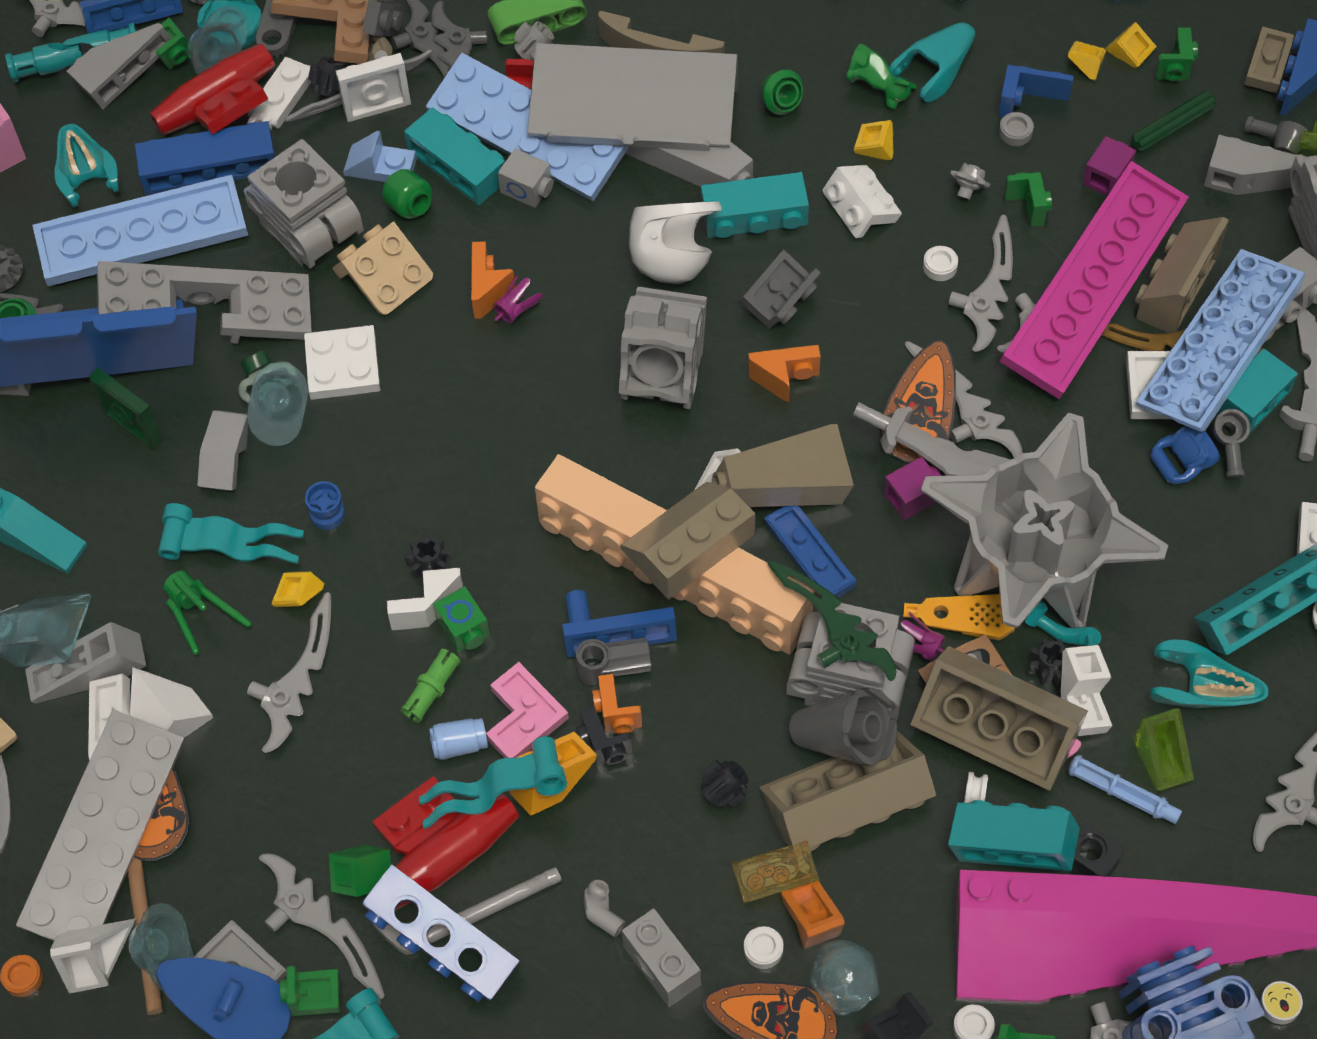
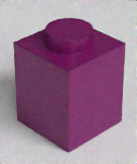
(1107, 165)
(905, 485)

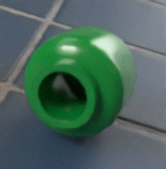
(407, 194)

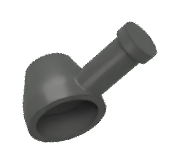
(1285, 134)
(1240, 429)

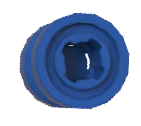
(318, 502)

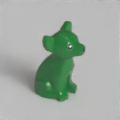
(873, 69)

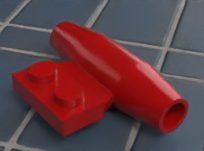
(217, 93)
(446, 846)

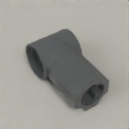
(615, 658)

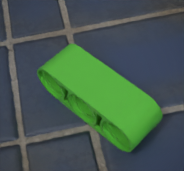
(509, 16)

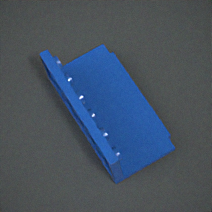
(81, 340)

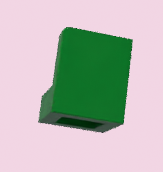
(357, 869)

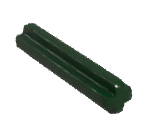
(1173, 121)

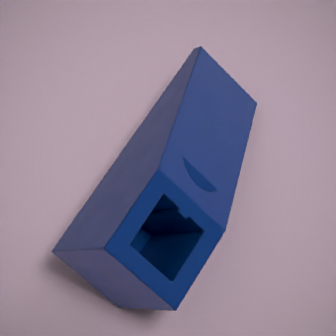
(1300, 68)

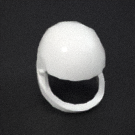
(664, 240)

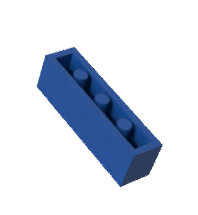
(203, 156)

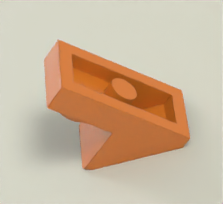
(487, 283)
(775, 367)
(813, 913)

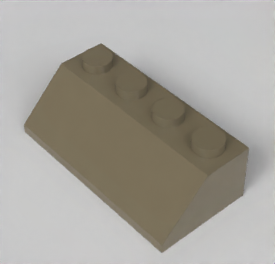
(998, 717)
(842, 795)

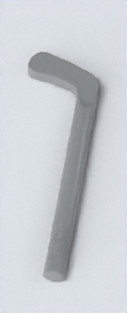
(483, 908)

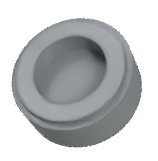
(1016, 129)

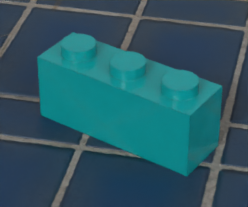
(455, 155)
(756, 205)
(1014, 835)

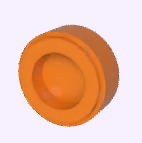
(21, 975)

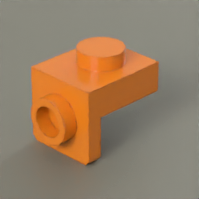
(615, 719)

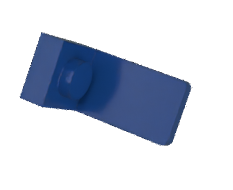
(1032, 82)

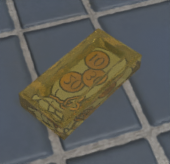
(775, 871)

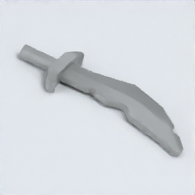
(1307, 416)
(936, 450)

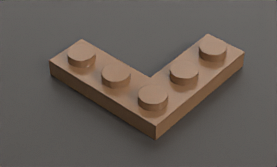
(350, 42)

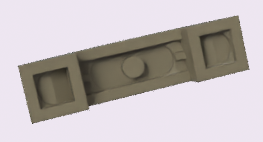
(617, 32)

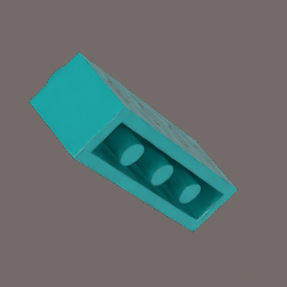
(1261, 604)

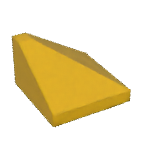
(1132, 46)
(1087, 58)
(875, 140)
(296, 589)

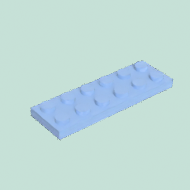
(498, 114)
(140, 229)

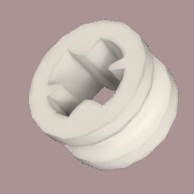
(975, 788)

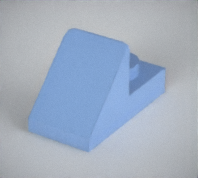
(377, 162)

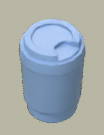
(457, 738)

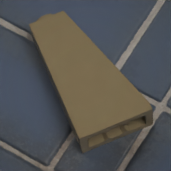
(790, 471)

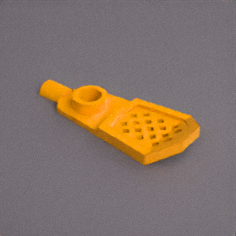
(959, 615)

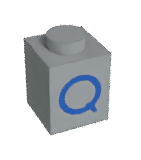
(525, 178)

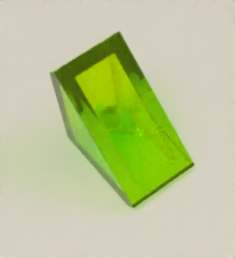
(1164, 749)

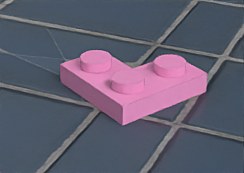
(532, 716)

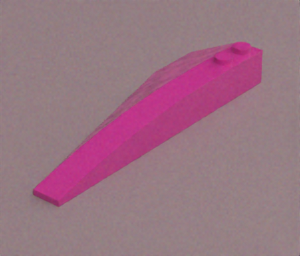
(1081, 933)

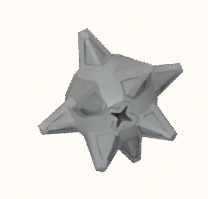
(1041, 528)

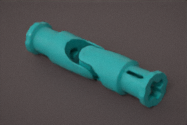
(56, 56)

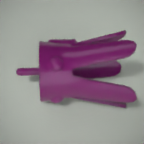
(507, 305)
(931, 641)

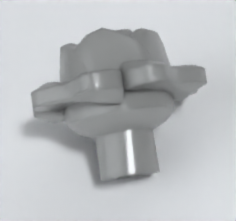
(969, 178)

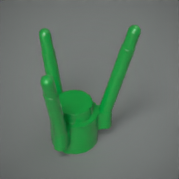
(187, 593)

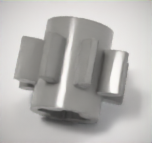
(528, 36)

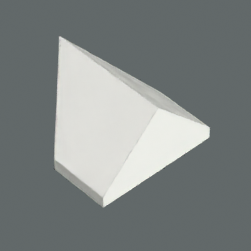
(166, 704)
(89, 954)

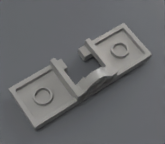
(258, 300)

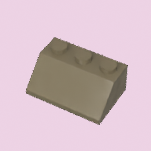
(1180, 274)
(691, 537)

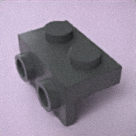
(778, 289)

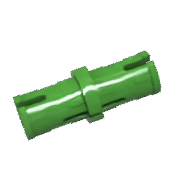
(430, 685)

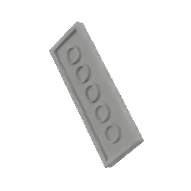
(101, 827)

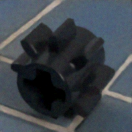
(325, 76)
(427, 555)
(1046, 671)
(724, 783)

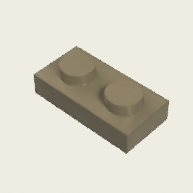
(1269, 59)

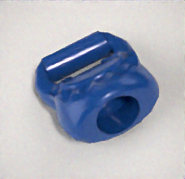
(1191, 447)

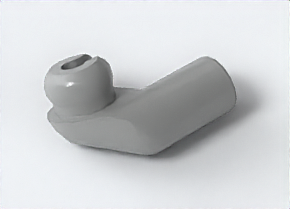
(597, 908)

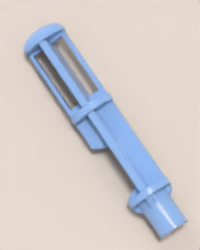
(1123, 789)

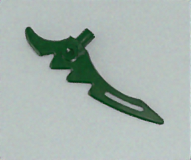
(845, 641)

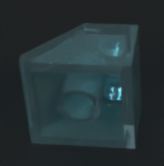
(42, 629)

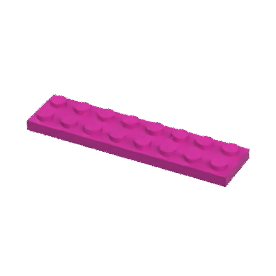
(1094, 280)

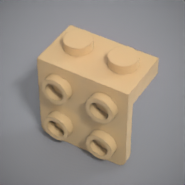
(384, 267)

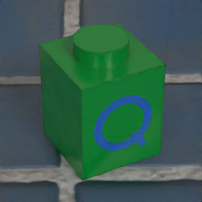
(461, 620)

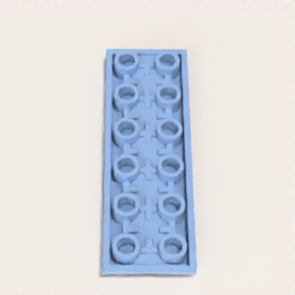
(1221, 340)

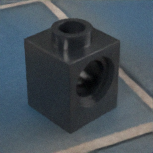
(1107, 850)

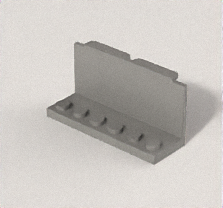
(633, 97)

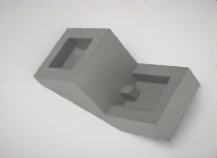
(220, 450)

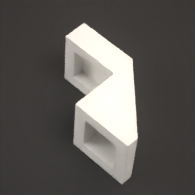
(420, 611)
(1081, 682)

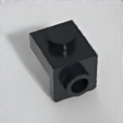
(608, 750)
(902, 1021)

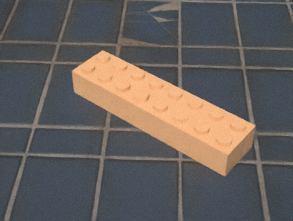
(605, 515)

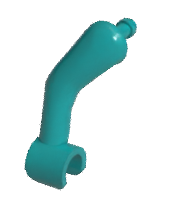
(1077, 635)

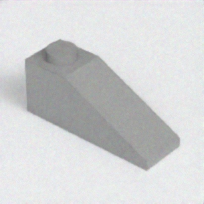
(114, 65)
(95, 656)

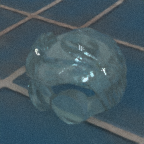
(845, 976)

